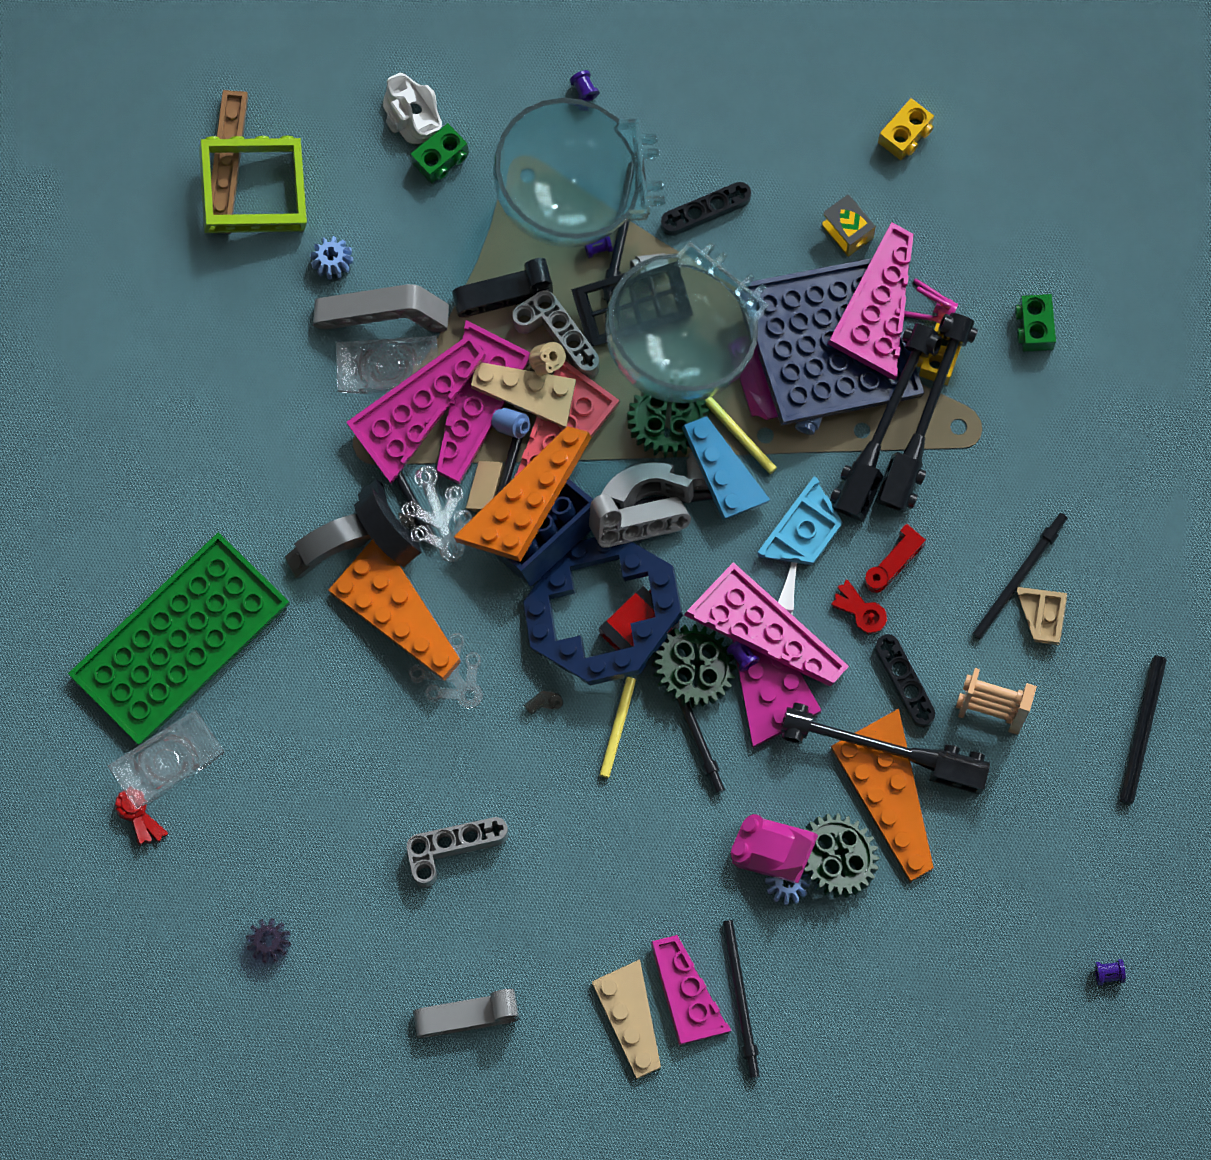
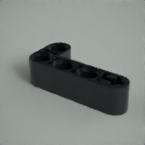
(503, 290)

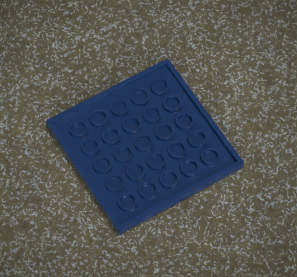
(800, 367)

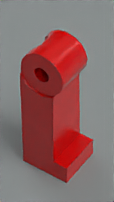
(880, 577)

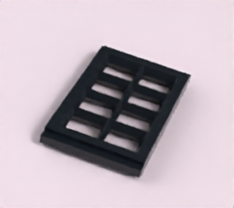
(584, 308)

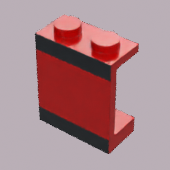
(618, 628)

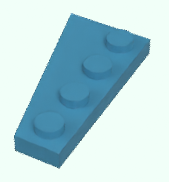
(724, 473)

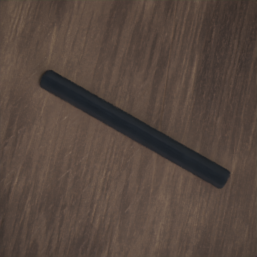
(1143, 730)

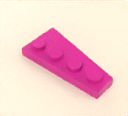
(689, 1003)

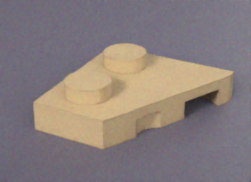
(1044, 613)

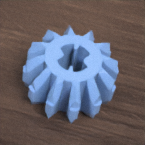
(323, 253)
(787, 892)

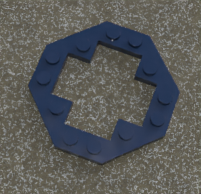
(647, 634)

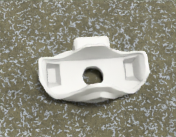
(399, 94)

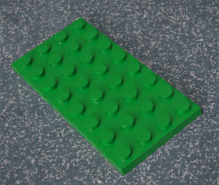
(179, 639)

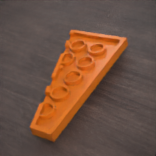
(519, 509)
(387, 600)
(889, 793)

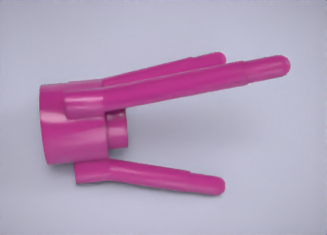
(942, 307)

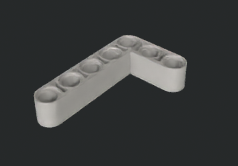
(381, 305)

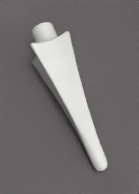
(787, 596)

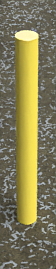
(740, 435)
(617, 727)

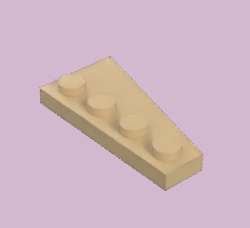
(543, 395)
(628, 1011)

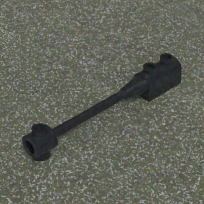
(905, 469)
(863, 477)
(946, 765)

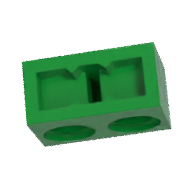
(435, 150)
(1041, 322)

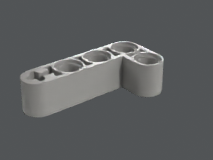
(563, 336)
(638, 522)
(458, 845)
(467, 1014)

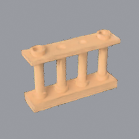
(996, 701)

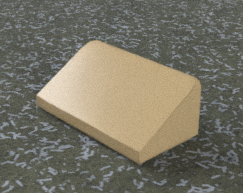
(484, 484)

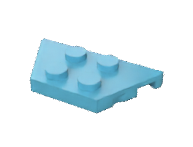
(804, 528)

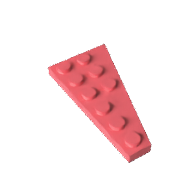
(588, 412)

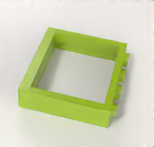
(251, 222)

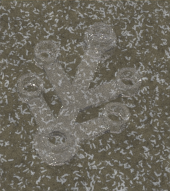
(439, 517)
(462, 686)

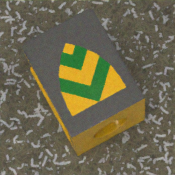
(848, 225)

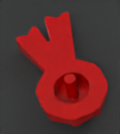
(869, 616)
(140, 819)

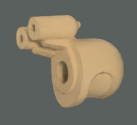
(547, 358)

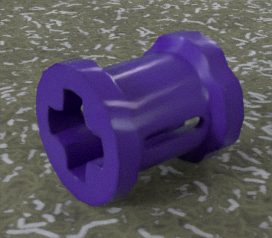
(584, 86)
(605, 246)
(742, 655)
(1110, 972)

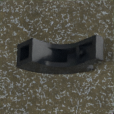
(383, 526)

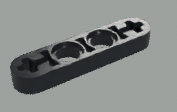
(704, 206)
(905, 680)

